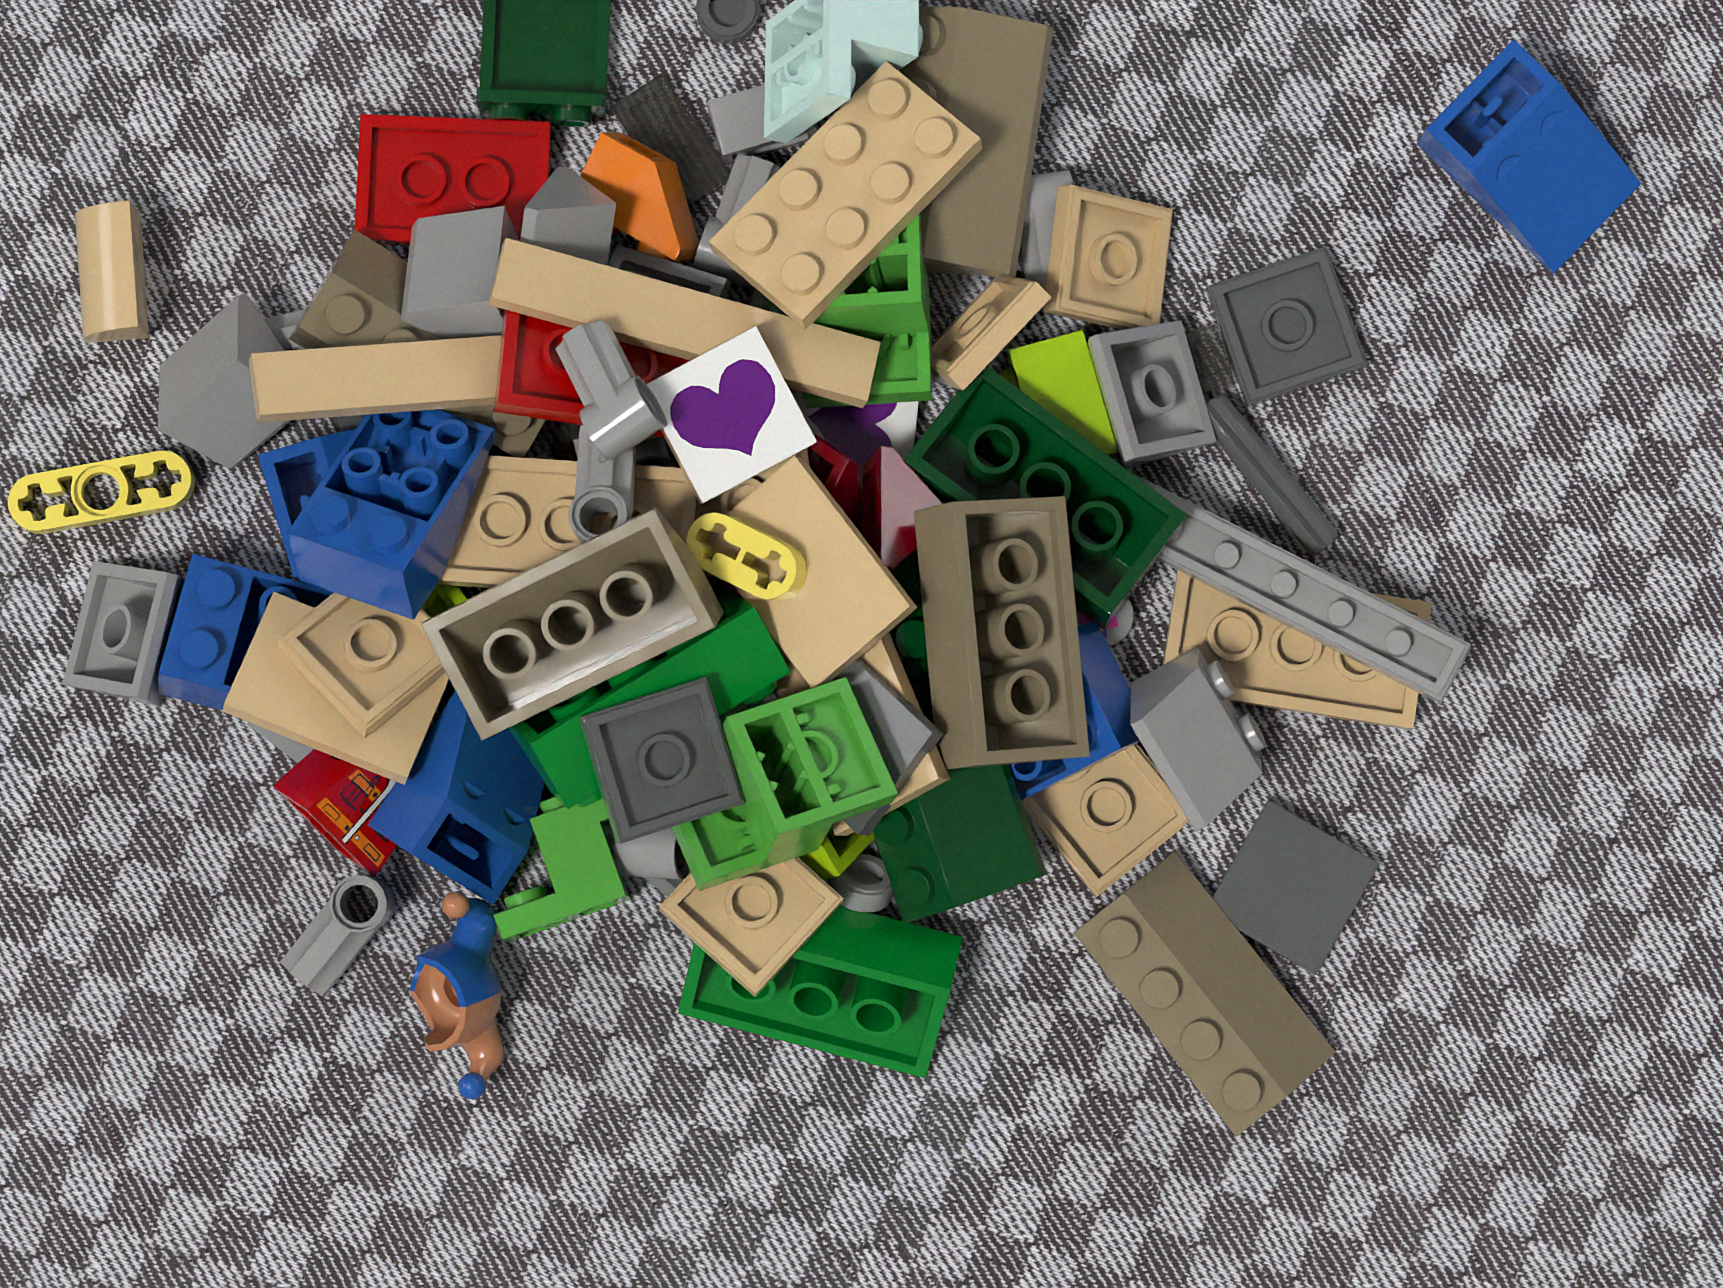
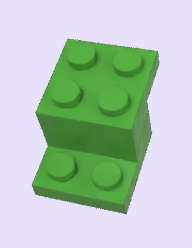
(891, 307)
(799, 773)
(579, 867)

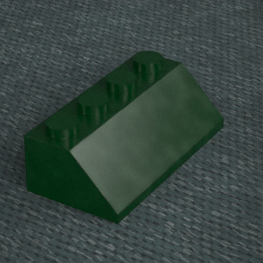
(1008, 446)

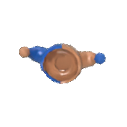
(462, 991)

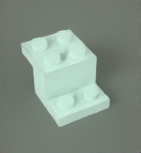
(826, 52)

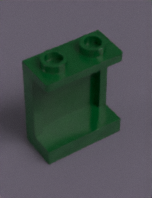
(545, 60)

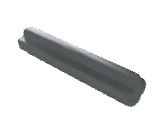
(1270, 477)

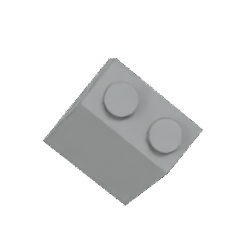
(1196, 735)

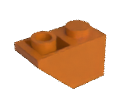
(646, 196)

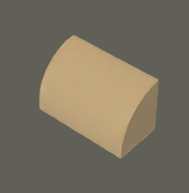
(111, 272)

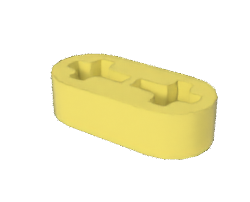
(752, 543)

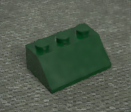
(958, 842)

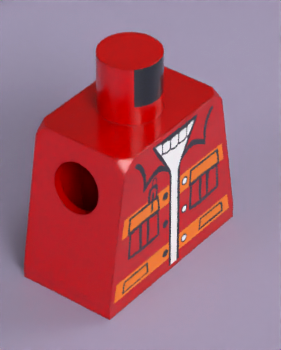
(340, 804)

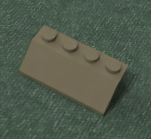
(993, 81)
(363, 306)
(573, 622)
(1001, 631)
(1205, 993)

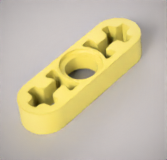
(57, 515)

